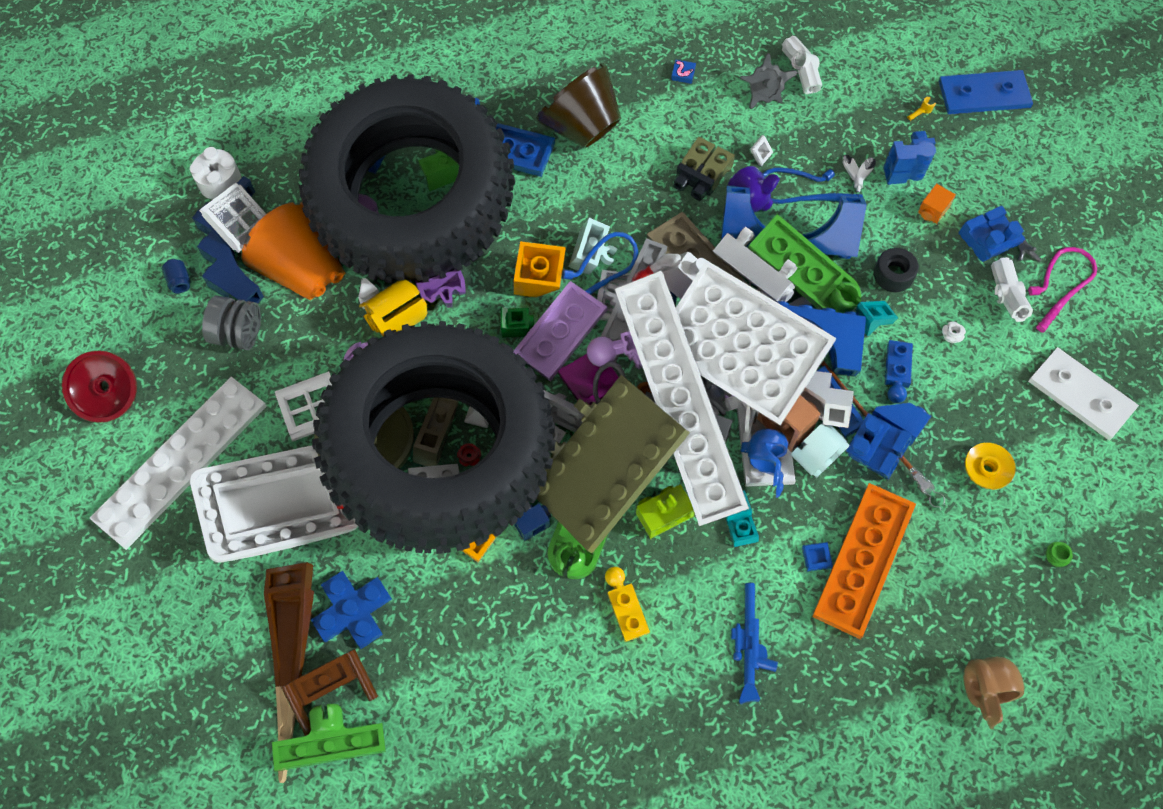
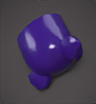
(759, 186)

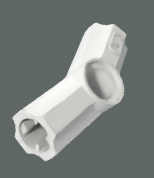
(805, 63)
(1010, 290)

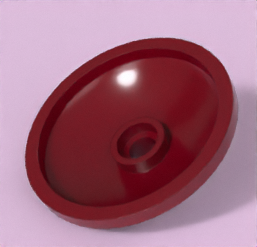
(84, 388)

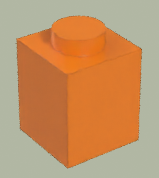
(936, 204)

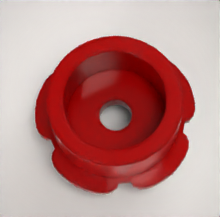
(469, 449)

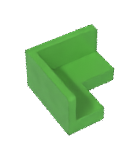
(438, 170)

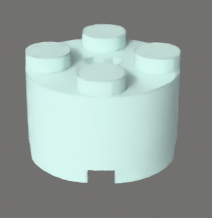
(820, 449)

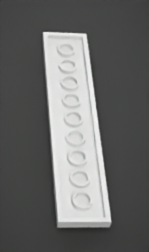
(681, 394)

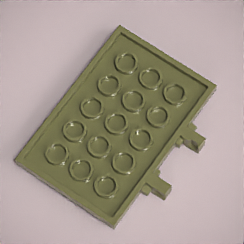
(608, 461)

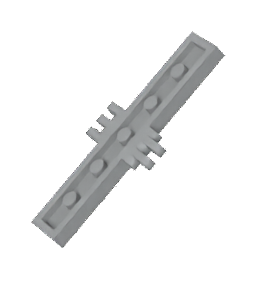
(617, 323)

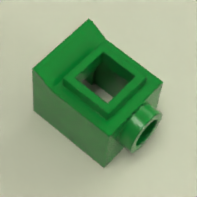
(516, 329)

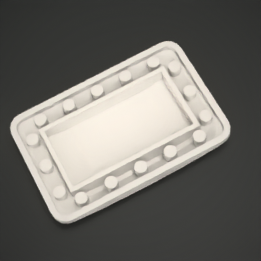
(265, 505)

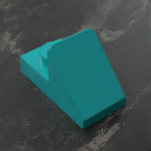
(876, 314)

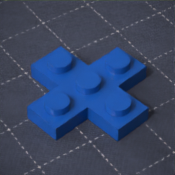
(351, 609)

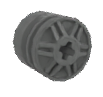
(231, 322)

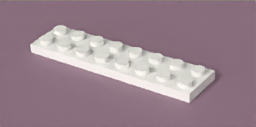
(171, 466)

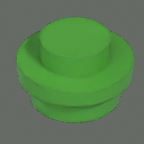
(1059, 554)

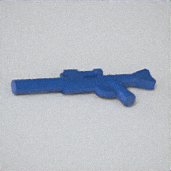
(754, 653)

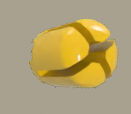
(389, 300)

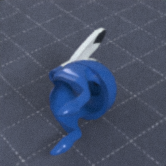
(764, 449)

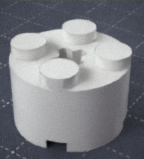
(214, 172)

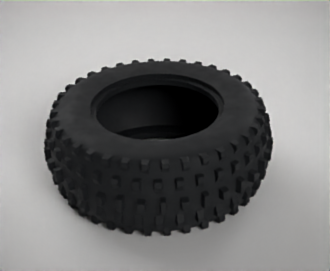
(396, 117)
(418, 366)

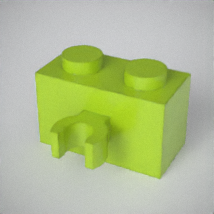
(665, 510)

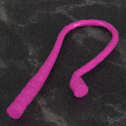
(1055, 310)

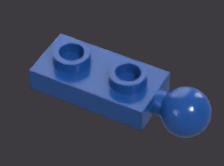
(898, 370)

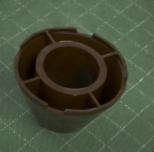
(583, 108)

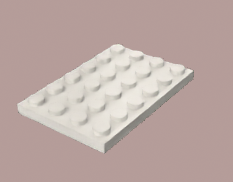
(750, 342)

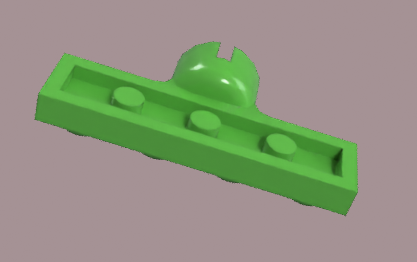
(328, 741)

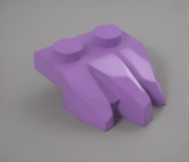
(443, 288)

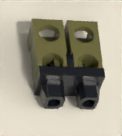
(703, 169)

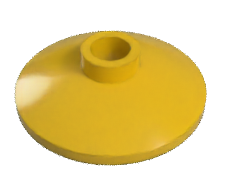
(997, 459)

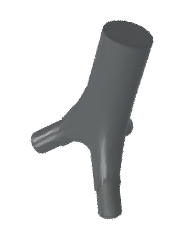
(1026, 248)

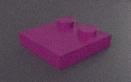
(580, 376)

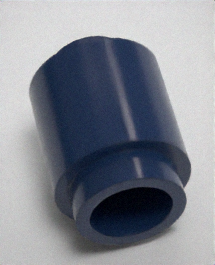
(176, 276)

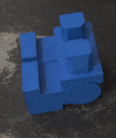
(909, 160)
(991, 234)
(866, 449)

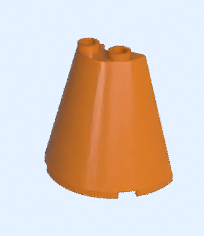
(290, 253)

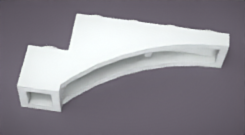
(832, 403)

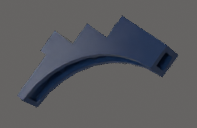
(224, 273)

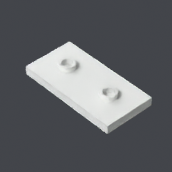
(1083, 393)

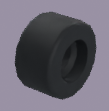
(892, 281)

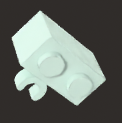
(588, 237)

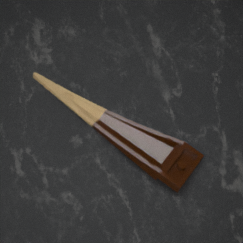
(288, 611)

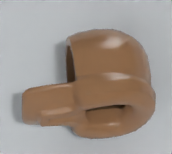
(992, 683)

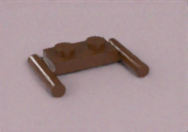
(324, 680)

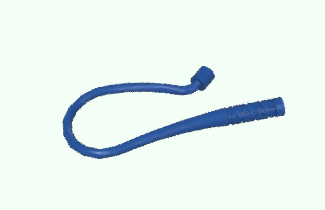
(817, 197)
(569, 274)

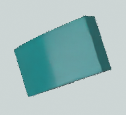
(742, 527)

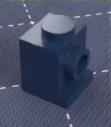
(533, 521)

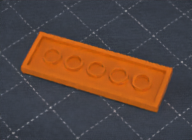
(864, 561)

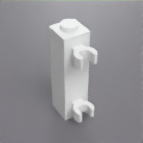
(754, 269)

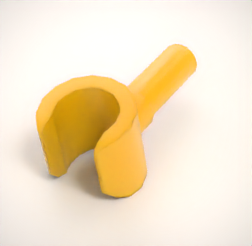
(924, 108)

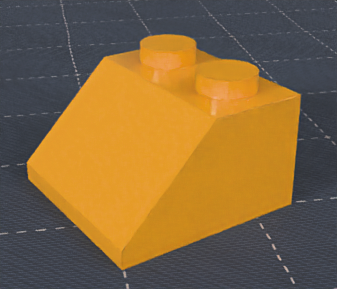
(538, 269)

